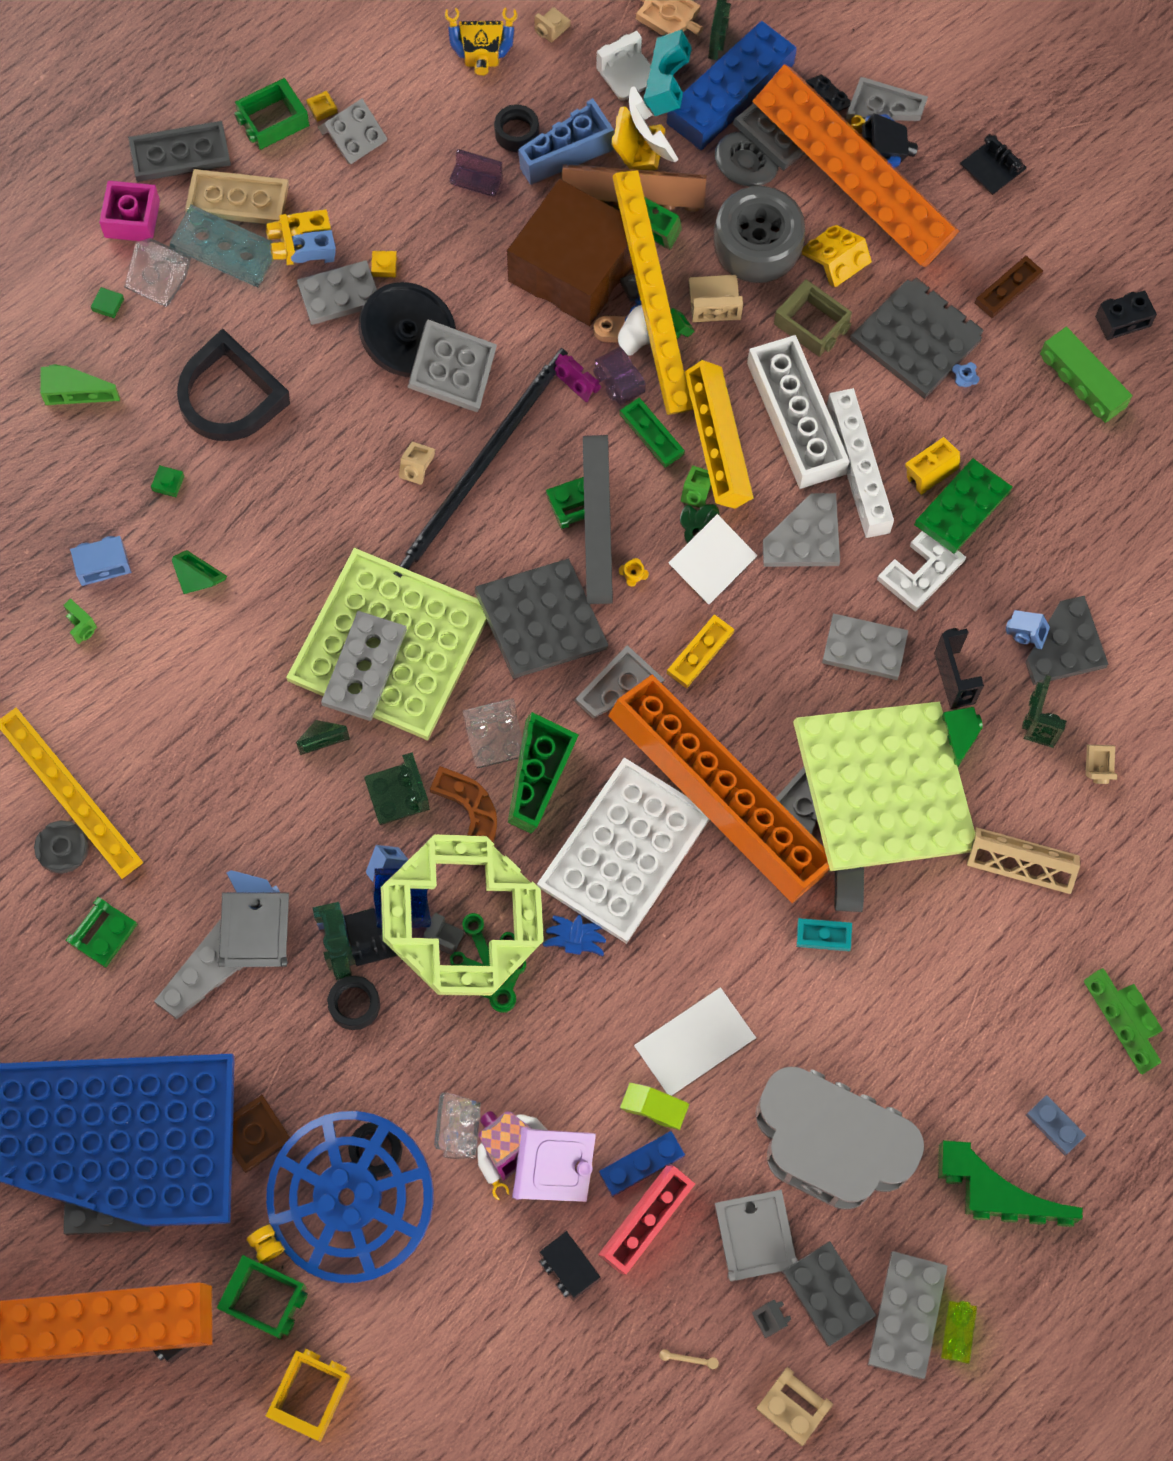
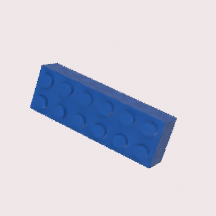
(731, 85)

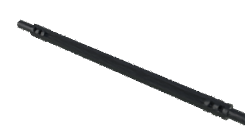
(480, 464)

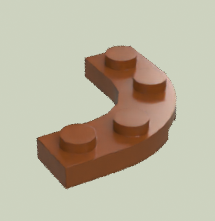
(472, 797)

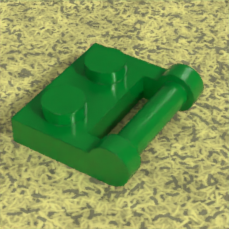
(567, 497)
(109, 936)

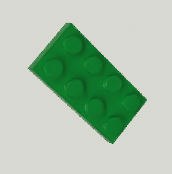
(963, 506)

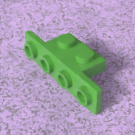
(1128, 1018)

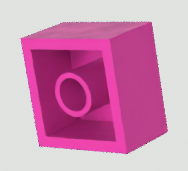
(129, 211)

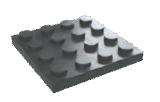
(541, 618)

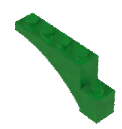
(992, 1195)

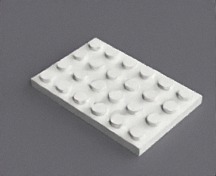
(624, 850)

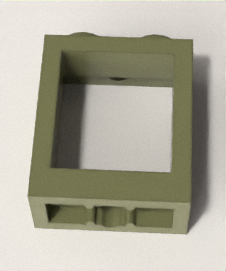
(822, 301)

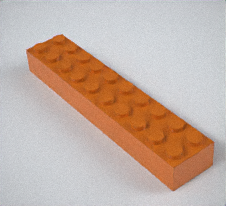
(855, 166)
(721, 787)

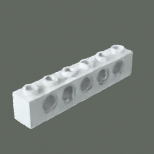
(862, 469)

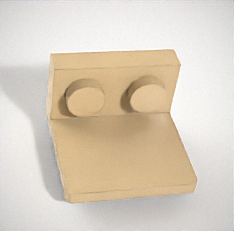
(715, 298)

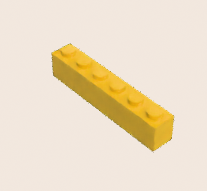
(718, 434)

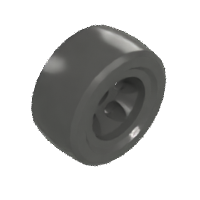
(749, 250)

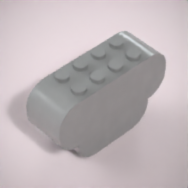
(834, 1140)

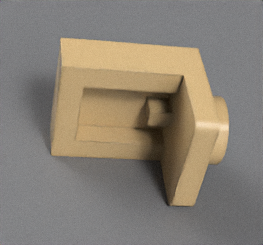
(1100, 763)

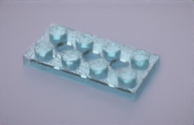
(220, 231)

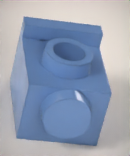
(1028, 628)

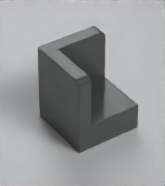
(448, 935)

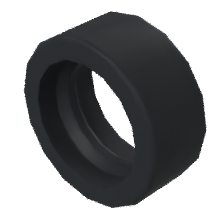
(511, 113)
(351, 982)
(370, 1128)

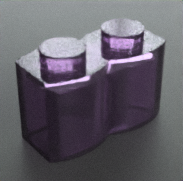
(619, 376)

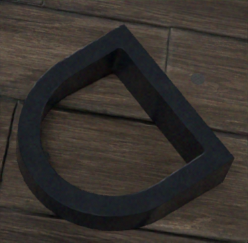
(213, 350)

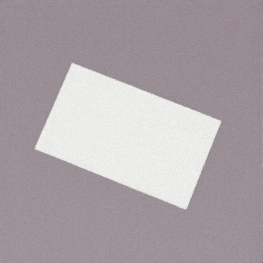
(695, 1041)

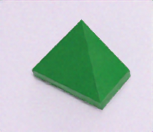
(195, 573)

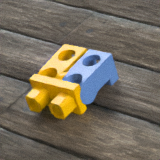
(302, 237)

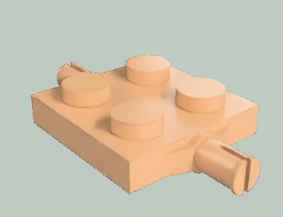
(670, 16)

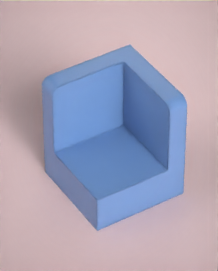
(385, 858)

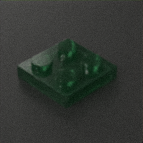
(719, 28)

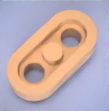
(608, 334)

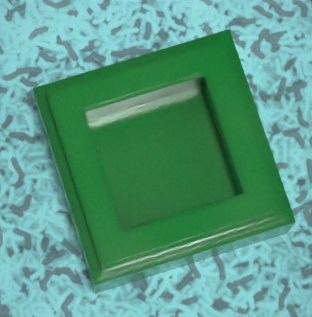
(107, 302)

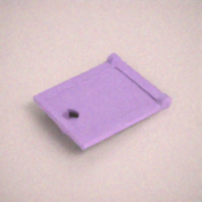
(549, 1162)

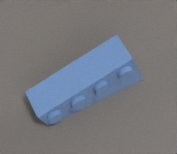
(572, 142)

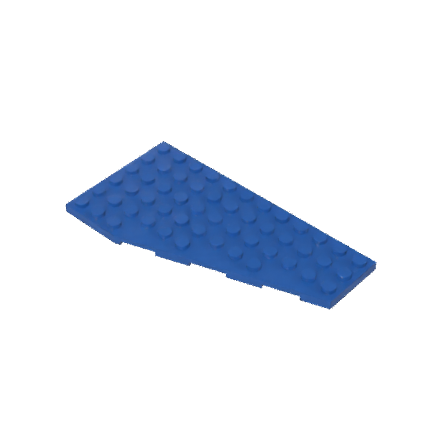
(123, 1135)

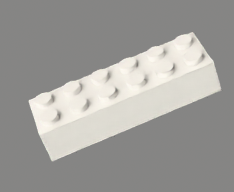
(797, 412)

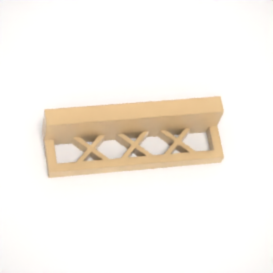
(1025, 851)

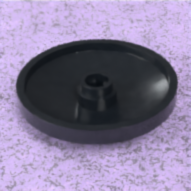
(395, 321)

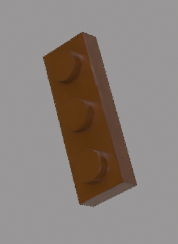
(1008, 286)

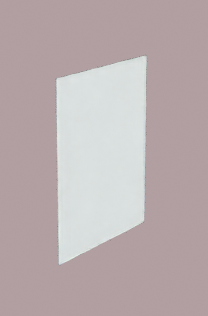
(713, 559)

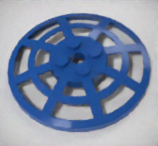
(366, 1201)

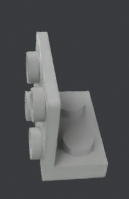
(354, 131)

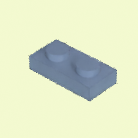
(1055, 1125)

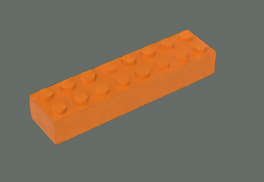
(106, 1322)

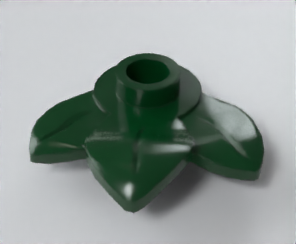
(696, 520)

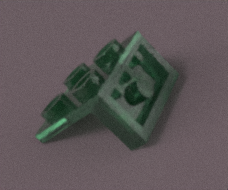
(1042, 727)
(397, 791)

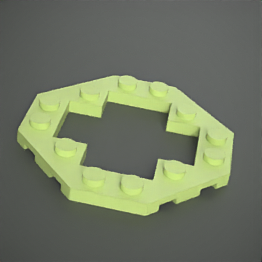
(423, 953)

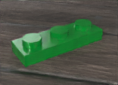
(652, 432)

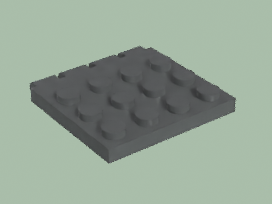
(917, 336)

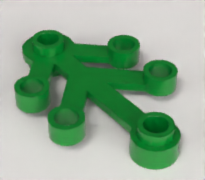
(505, 989)

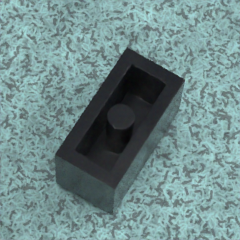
(569, 1266)

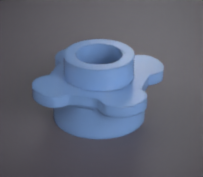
(963, 380)

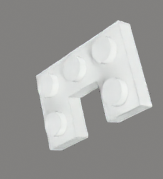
(918, 588)

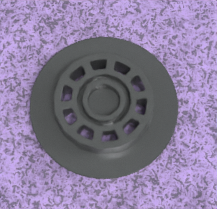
(744, 164)

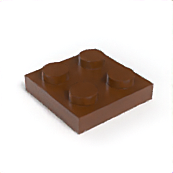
(256, 1133)

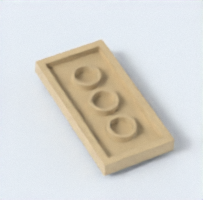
(238, 196)

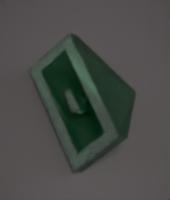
(321, 735)

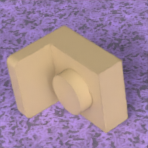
(551, 24)
(415, 462)

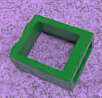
(263, 98)
(664, 224)
(237, 1285)

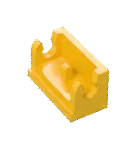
(933, 465)

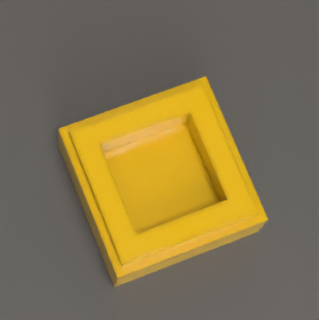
(322, 106)

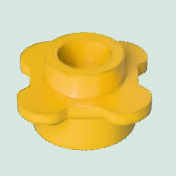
(633, 565)

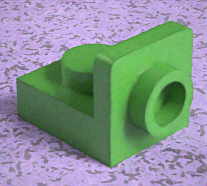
(696, 487)
(81, 620)

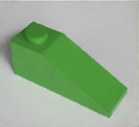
(71, 386)

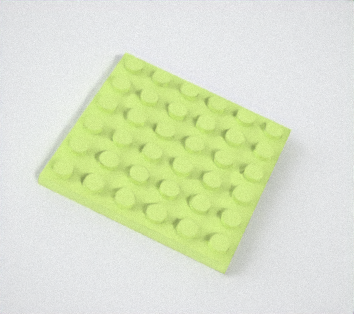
(434, 651)
(884, 785)

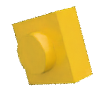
(384, 263)

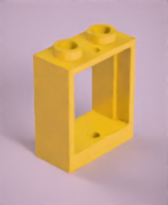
(311, 1359)

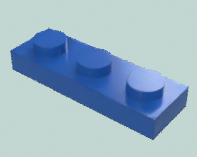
(641, 1163)

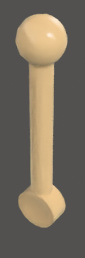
(712, 1363)

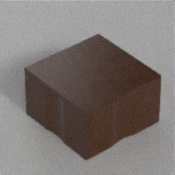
(571, 252)

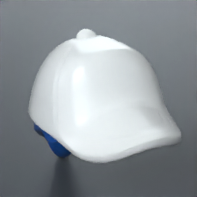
(634, 331)

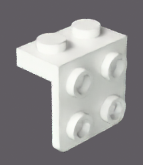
(624, 65)

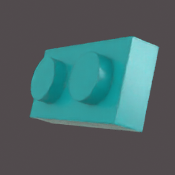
(824, 934)

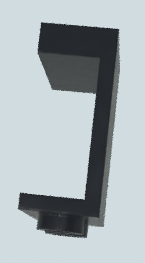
(958, 691)

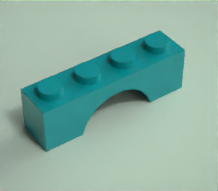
(669, 56)

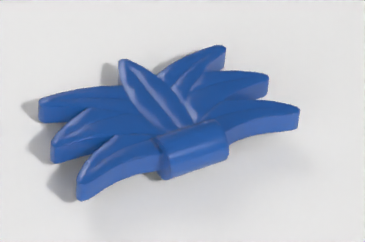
(575, 936)

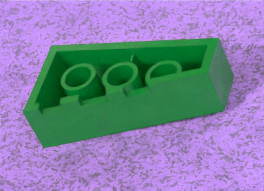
(540, 765)

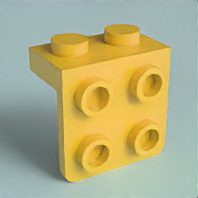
(632, 145)
(839, 252)

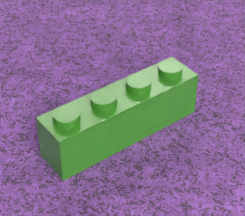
(1085, 374)

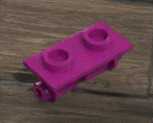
(571, 374)

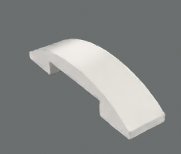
(639, 114)

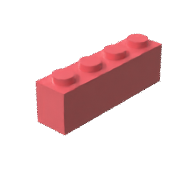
(646, 1219)

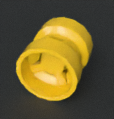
(265, 1244)

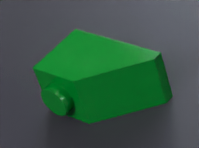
(963, 730)

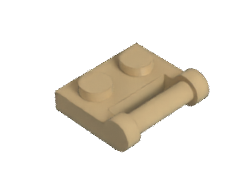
(789, 1415)

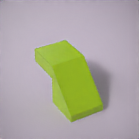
(655, 1105)

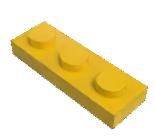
(700, 651)

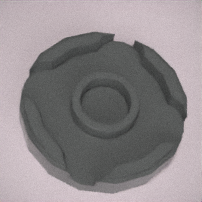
(61, 847)

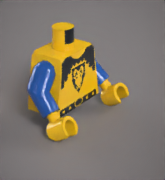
(481, 41)

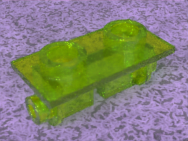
(959, 1331)

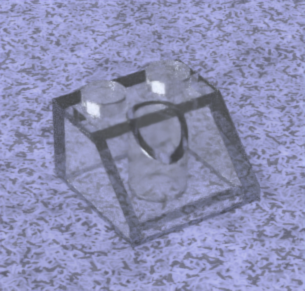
(157, 271)

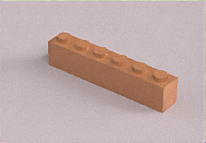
(663, 188)

